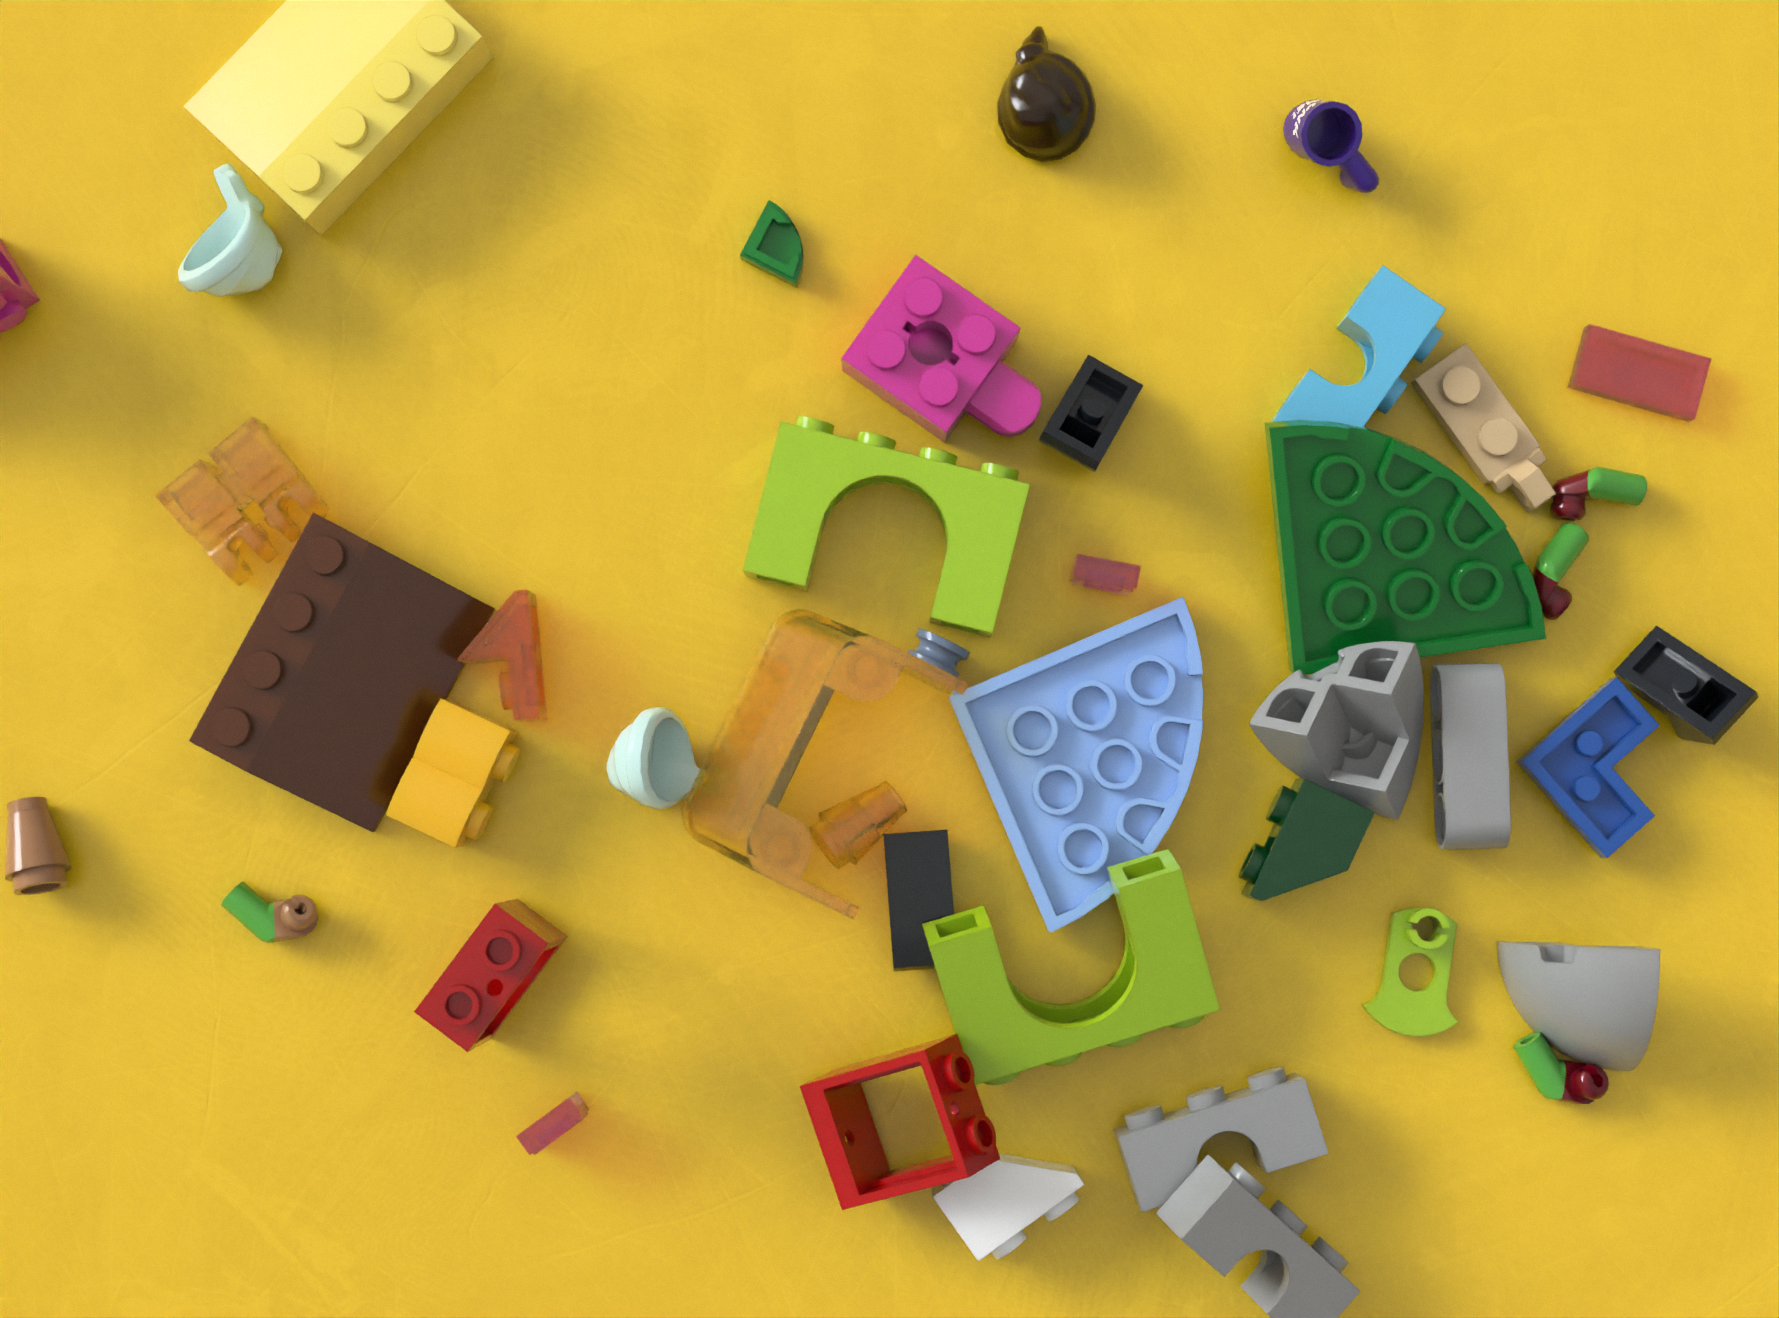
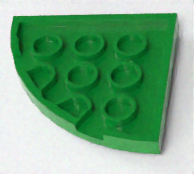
(1388, 549)

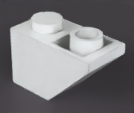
(1004, 1199)

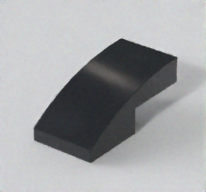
(917, 892)

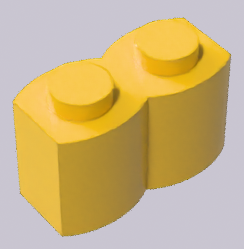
(453, 773)

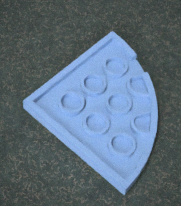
(1090, 753)

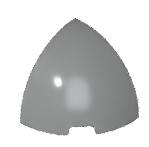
(1351, 724)
(1585, 998)

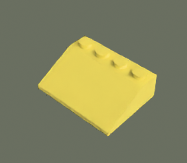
(337, 94)

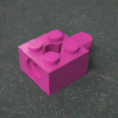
(942, 356)

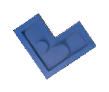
(1577, 761)

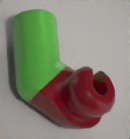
(1595, 484)
(1554, 564)
(1558, 1078)

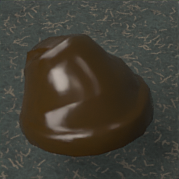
(1045, 102)

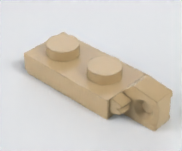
(1485, 427)

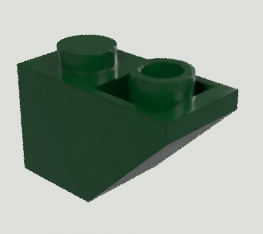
(1310, 840)

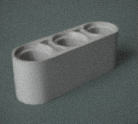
(1470, 756)

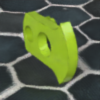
(1422, 1010)

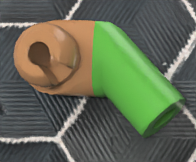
(272, 920)

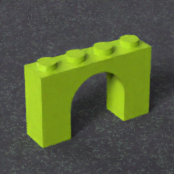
(818, 469)
(1156, 986)

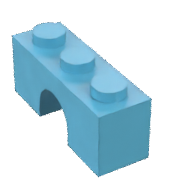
(1391, 327)

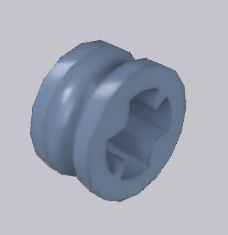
(939, 651)

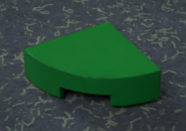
(775, 246)

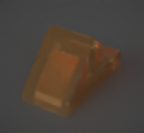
(514, 638)

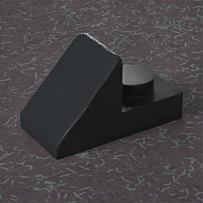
(1090, 413)
(1685, 687)

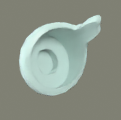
(237, 249)
(653, 759)

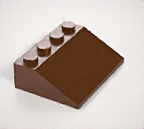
(340, 673)

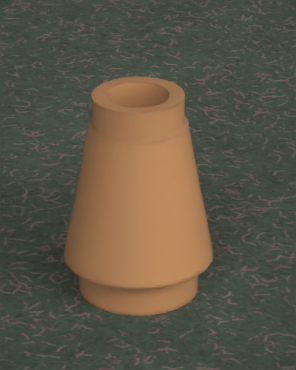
(33, 848)

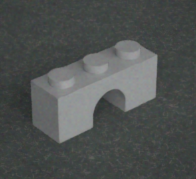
(1271, 1112)
(1225, 1220)

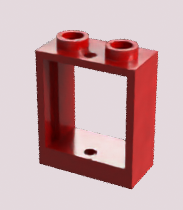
(484, 976)
(860, 1165)

